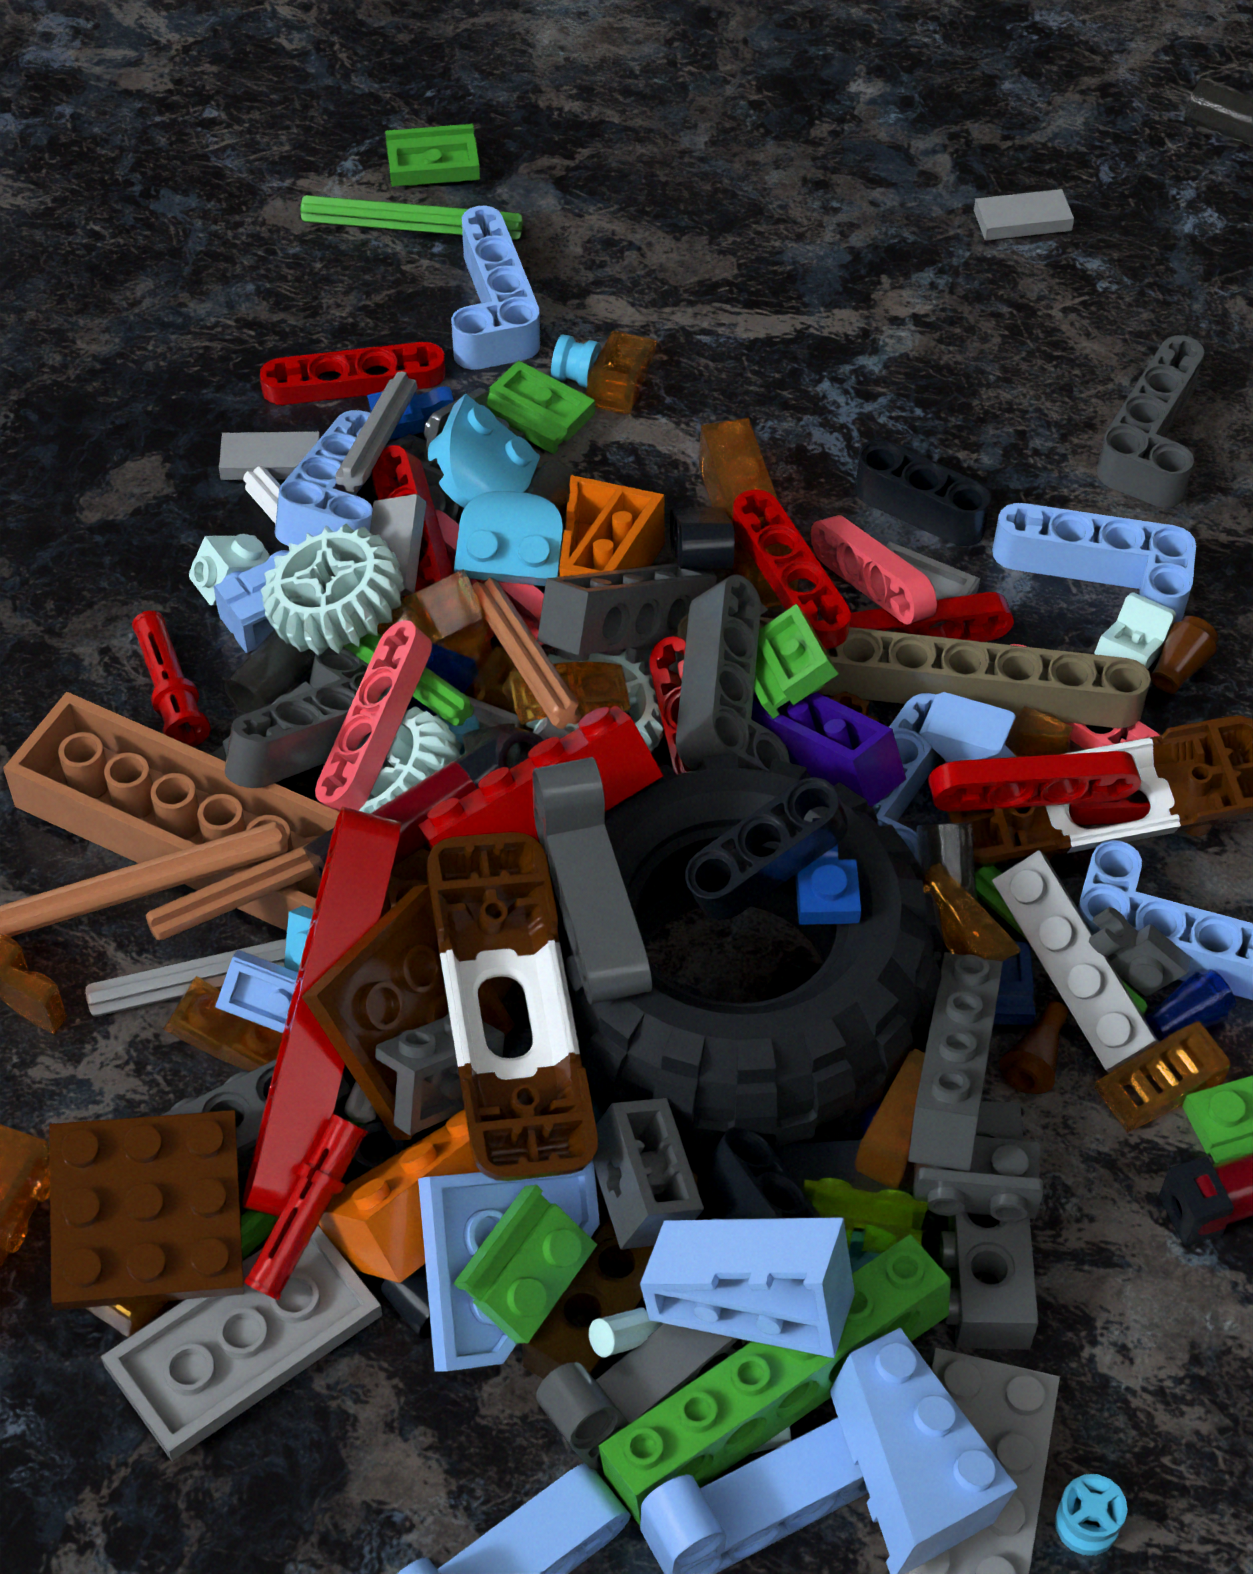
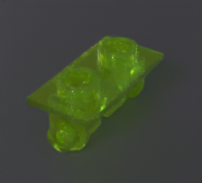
(883, 1215)

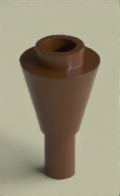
(1033, 1059)

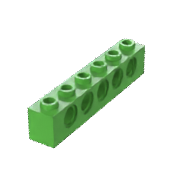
(769, 1386)

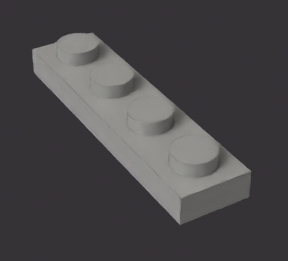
(1077, 970)

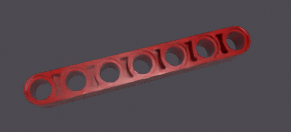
(307, 1063)

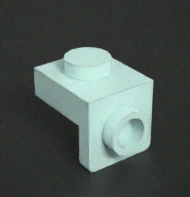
(220, 557)
(1138, 631)

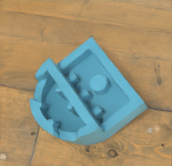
(480, 454)
(510, 538)

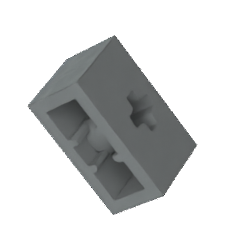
(643, 1171)

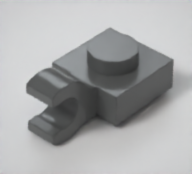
(1141, 956)

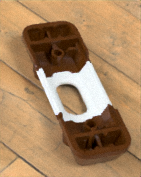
(1190, 775)
(495, 921)

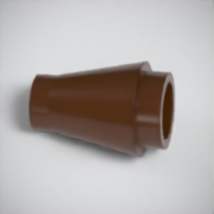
(1184, 652)

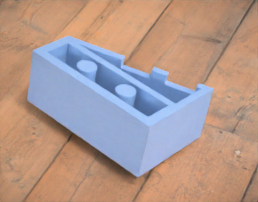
(754, 1280)
(917, 1452)

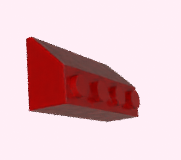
(506, 795)

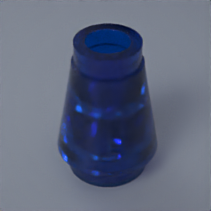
(1198, 998)

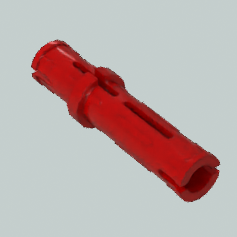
(305, 1207)

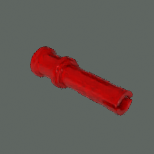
(154, 637)

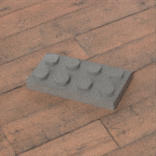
(229, 1352)
(1014, 1417)

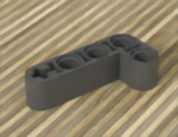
(1135, 447)
(721, 679)
(298, 730)
(588, 881)
(594, 1410)

